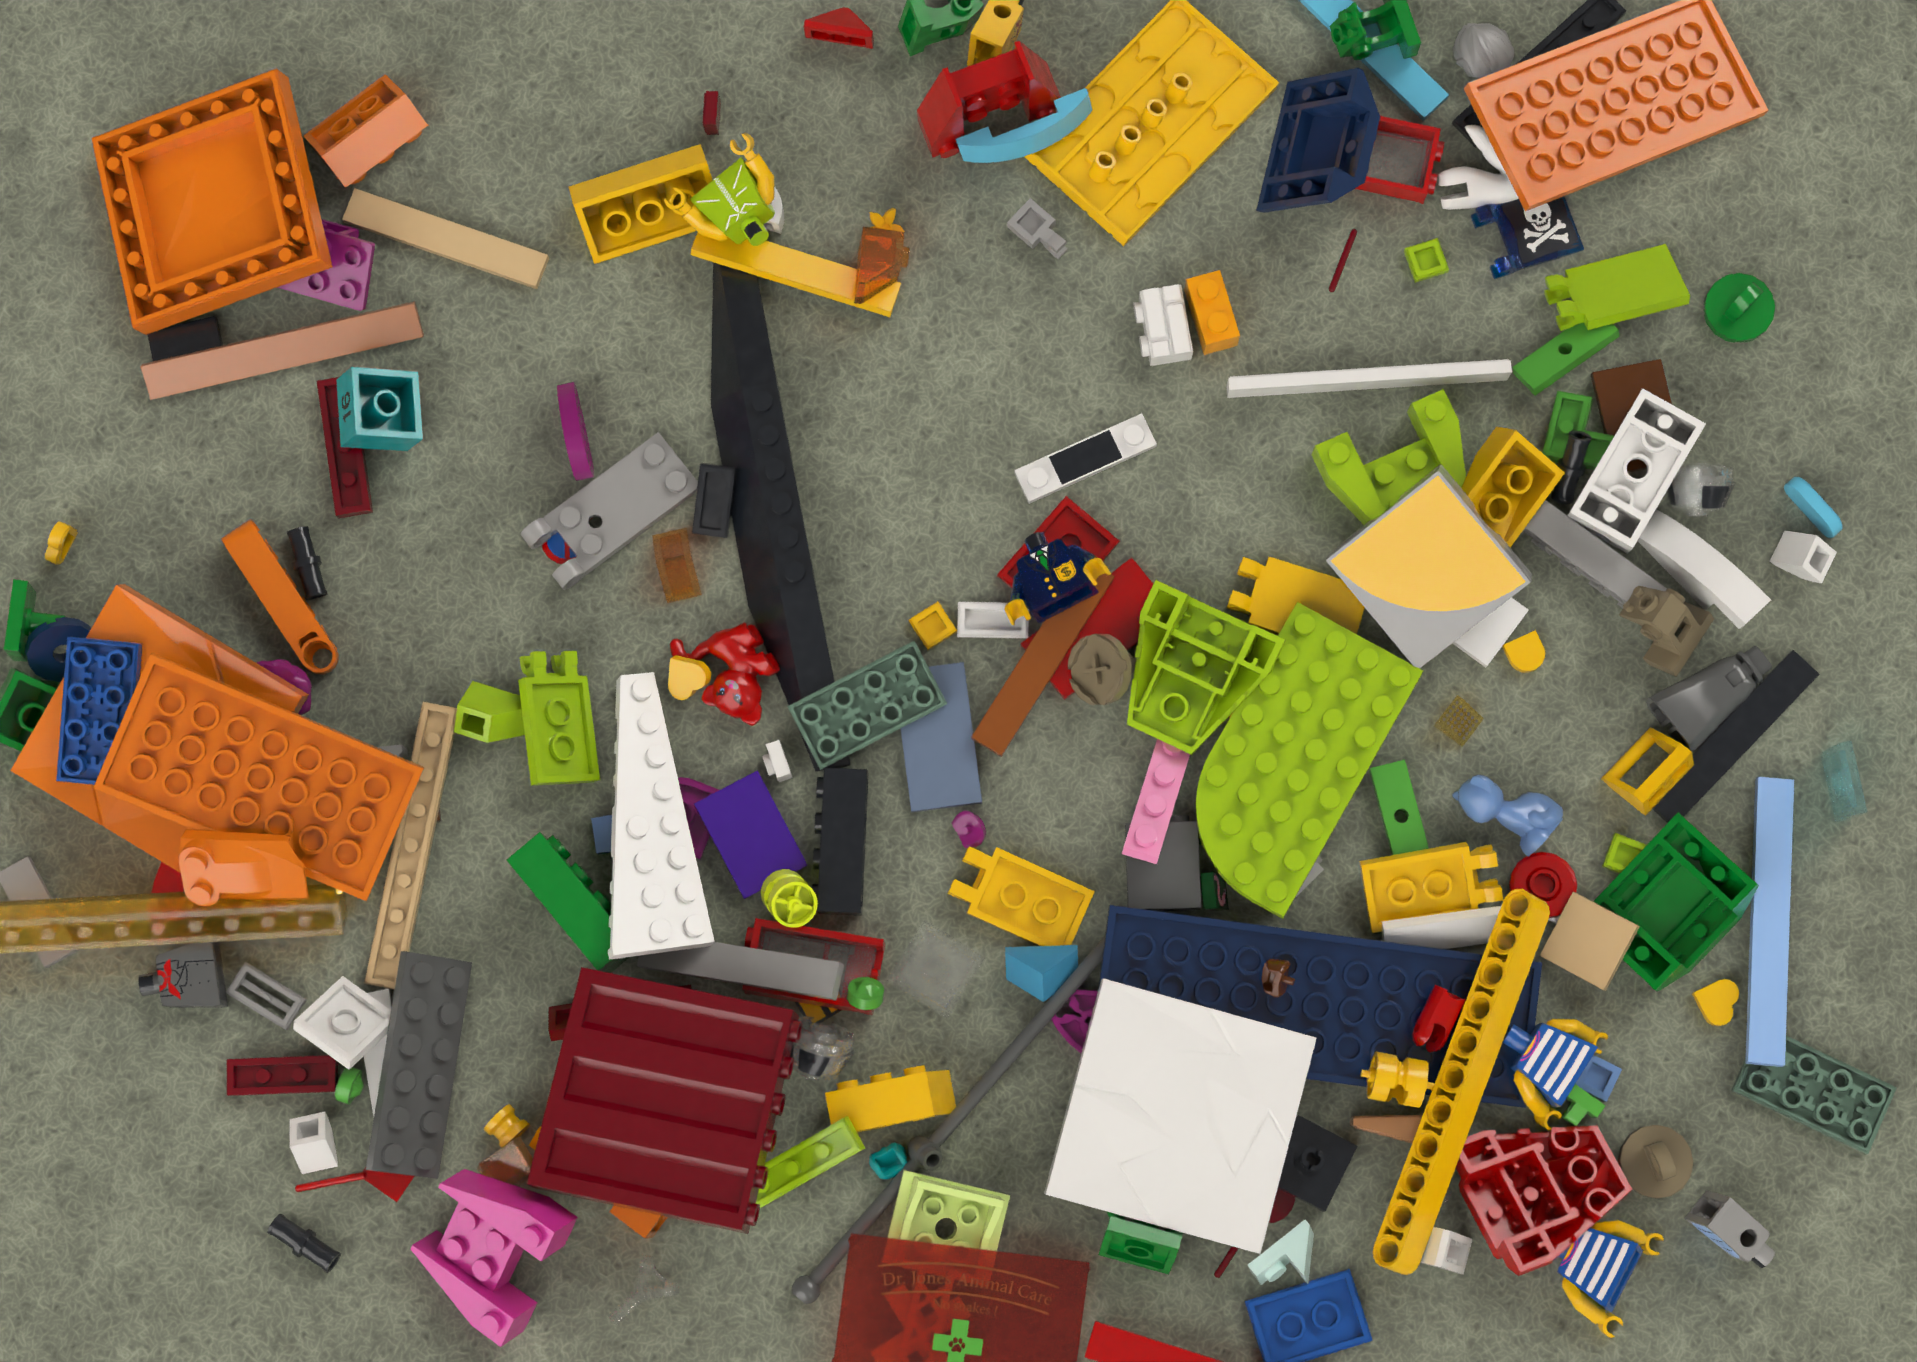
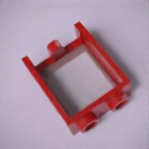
(1403, 160)

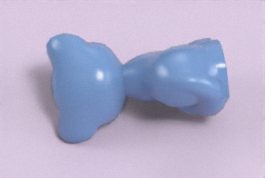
(1529, 816)

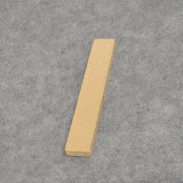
(445, 238)

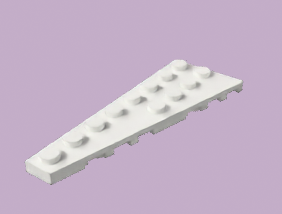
(655, 872)

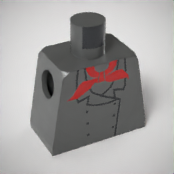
(188, 977)

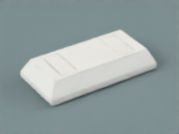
(988, 621)

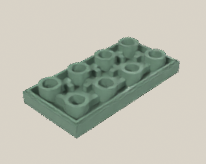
(867, 705)
(1820, 1094)

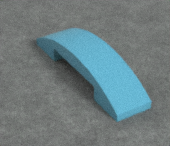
(1030, 138)

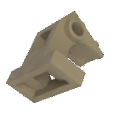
(1660, 617)

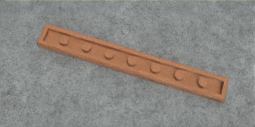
(282, 350)

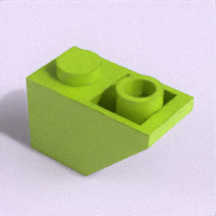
(489, 714)

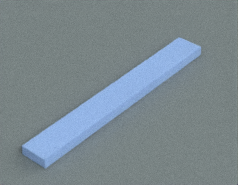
(1770, 922)

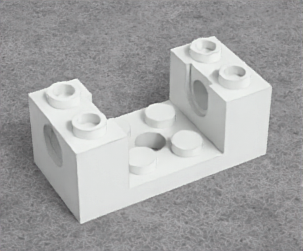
(1613, 501)

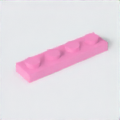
(1156, 803)

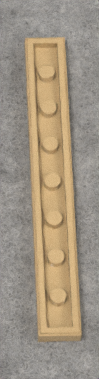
(412, 846)

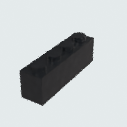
(842, 841)

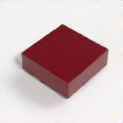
(711, 112)

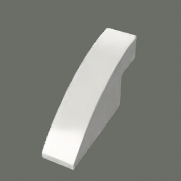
(1702, 569)

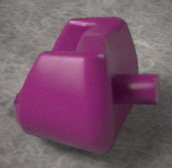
(969, 829)

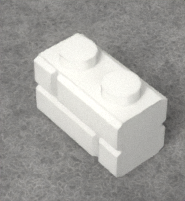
(1164, 325)

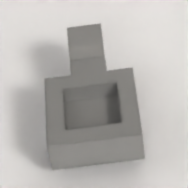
(1034, 226)

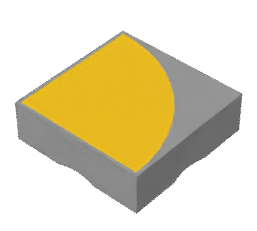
(1429, 567)

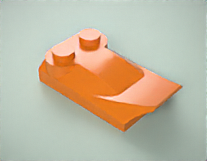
(240, 867)

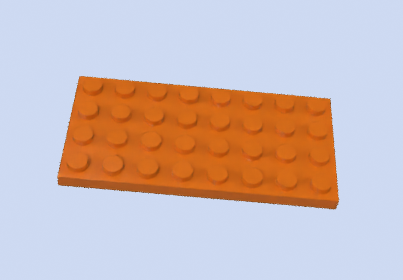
(1615, 100)
(254, 767)

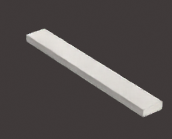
(1368, 378)

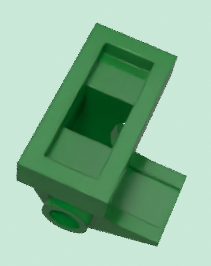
(927, 25)
(1394, 25)

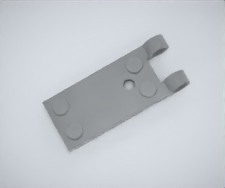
(628, 501)

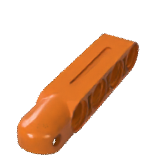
(279, 595)

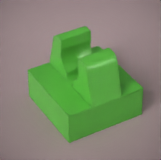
(1581, 1104)

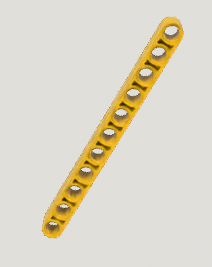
(1455, 1098)

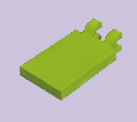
(1617, 289)
(557, 721)

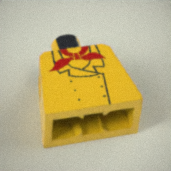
(995, 30)

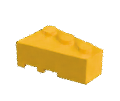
(892, 1100)

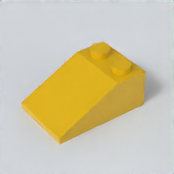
(1509, 482)

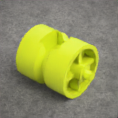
(789, 898)

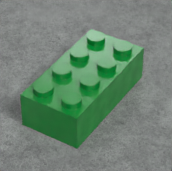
(567, 897)

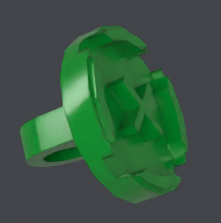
(1739, 308)

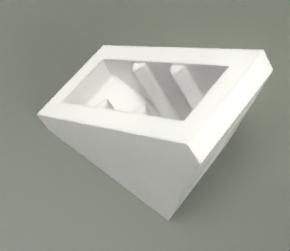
(1447, 1250)

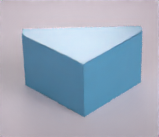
(1040, 968)

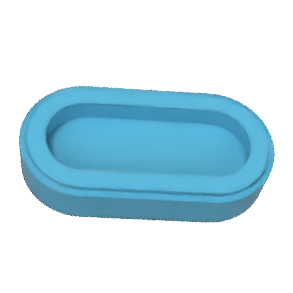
(1813, 507)

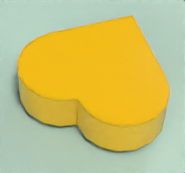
(59, 542)
(687, 676)
(1716, 1001)

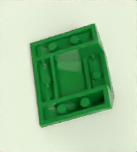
(1682, 899)

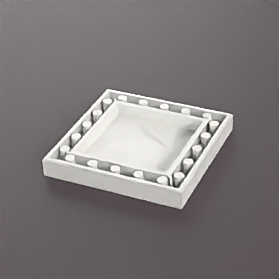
(1180, 1116)

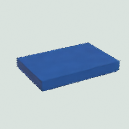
(1309, 1319)

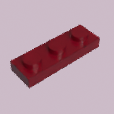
(281, 1075)

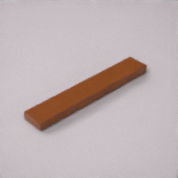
(1035, 672)

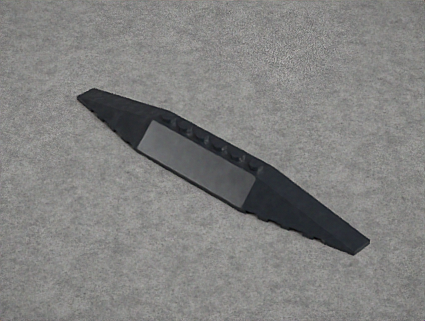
(765, 495)

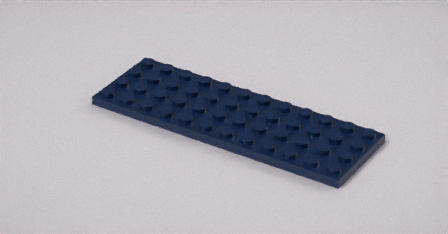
(1345, 991)

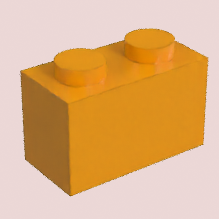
(1211, 312)

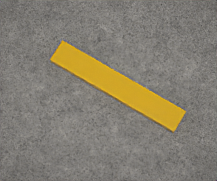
(794, 269)

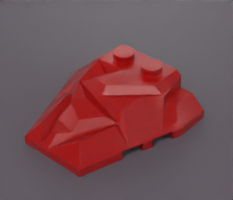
(1538, 1190)

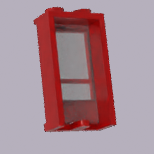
(859, 954)

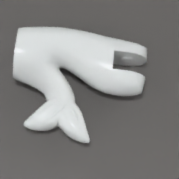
(1482, 186)

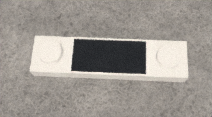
(1085, 458)

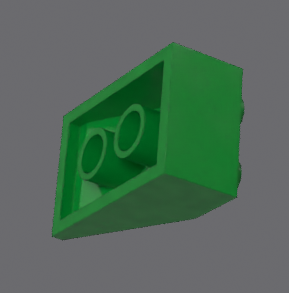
(21, 706)

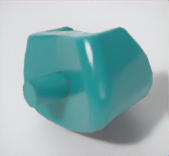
(888, 1161)

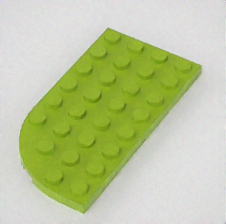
(1297, 756)

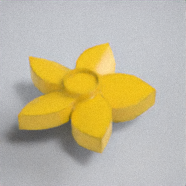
(886, 221)

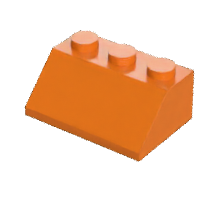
(366, 131)

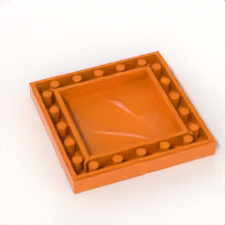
(211, 202)
(138, 619)

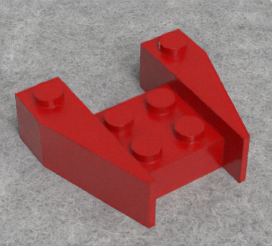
(981, 89)

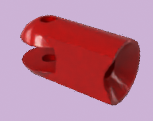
(1437, 1019)

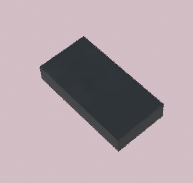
(185, 338)
(714, 500)

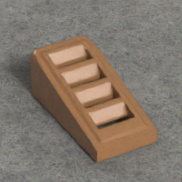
(1392, 1126)

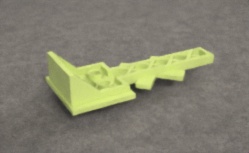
(926, 1199)

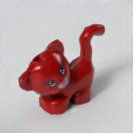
(735, 689)

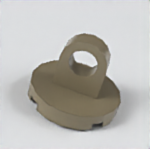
(1100, 669)
(1656, 1161)

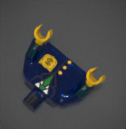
(1052, 579)

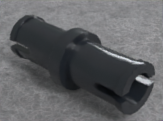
(1572, 465)
(307, 563)
(304, 1243)

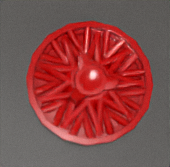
(1536, 875)

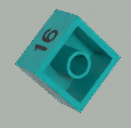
(379, 409)

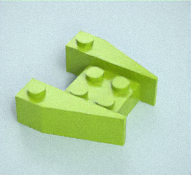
(1378, 485)

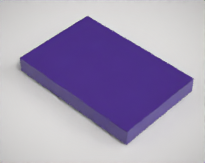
(749, 833)

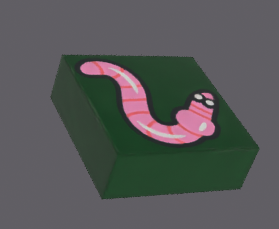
(1214, 892)

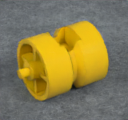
(1396, 1079)

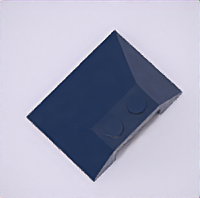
(1320, 141)

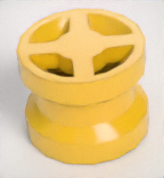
(506, 1125)

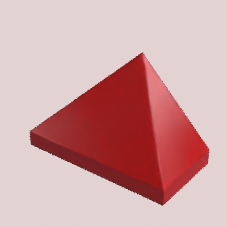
(839, 27)

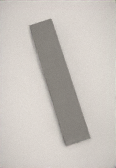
(752, 968)

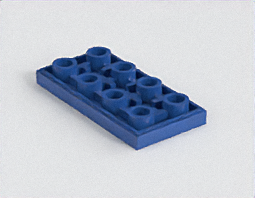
(95, 697)

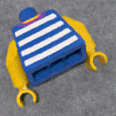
(1550, 1062)
(1600, 1267)

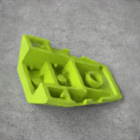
(1193, 667)

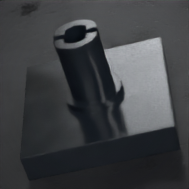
(1314, 1163)

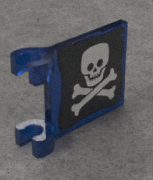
(1531, 235)

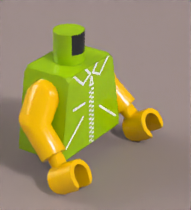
(735, 201)

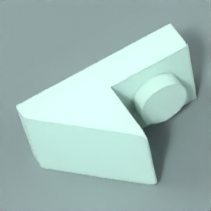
(1291, 1248)

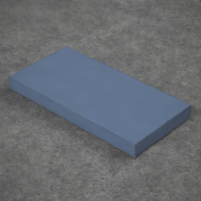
(940, 748)

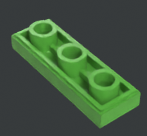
(1562, 355)
(1394, 794)

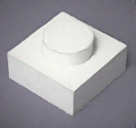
(776, 761)

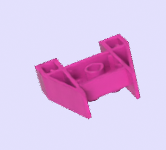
(485, 1245)

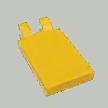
(1284, 584)
(1427, 882)
(1023, 898)

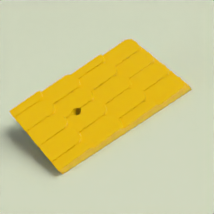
(1168, 100)

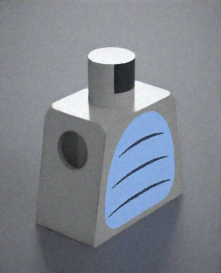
(1731, 1228)

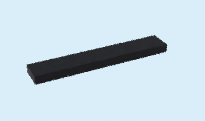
(1585, 21)
(1738, 734)

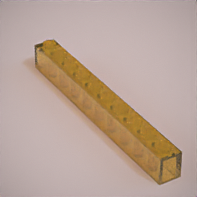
(164, 920)

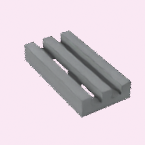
(292, 1012)

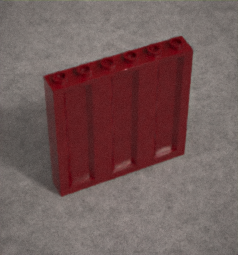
(665, 1100)

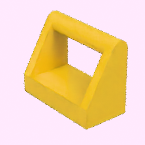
(1660, 781)

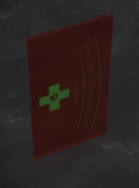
(957, 1304)

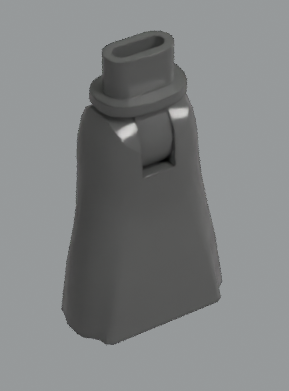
(1708, 697)

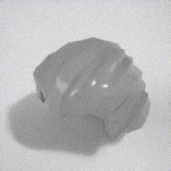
(1482, 49)

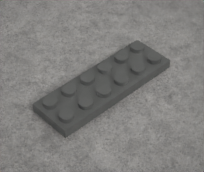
(419, 1065)

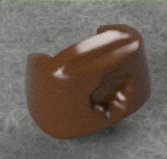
(1276, 977)

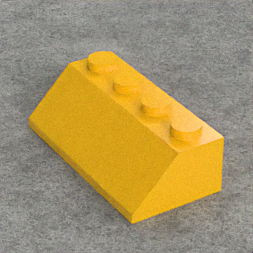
(628, 206)

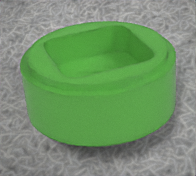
(865, 993)
(349, 1085)

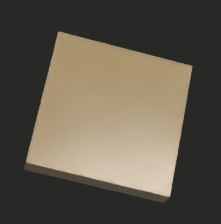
(1589, 941)

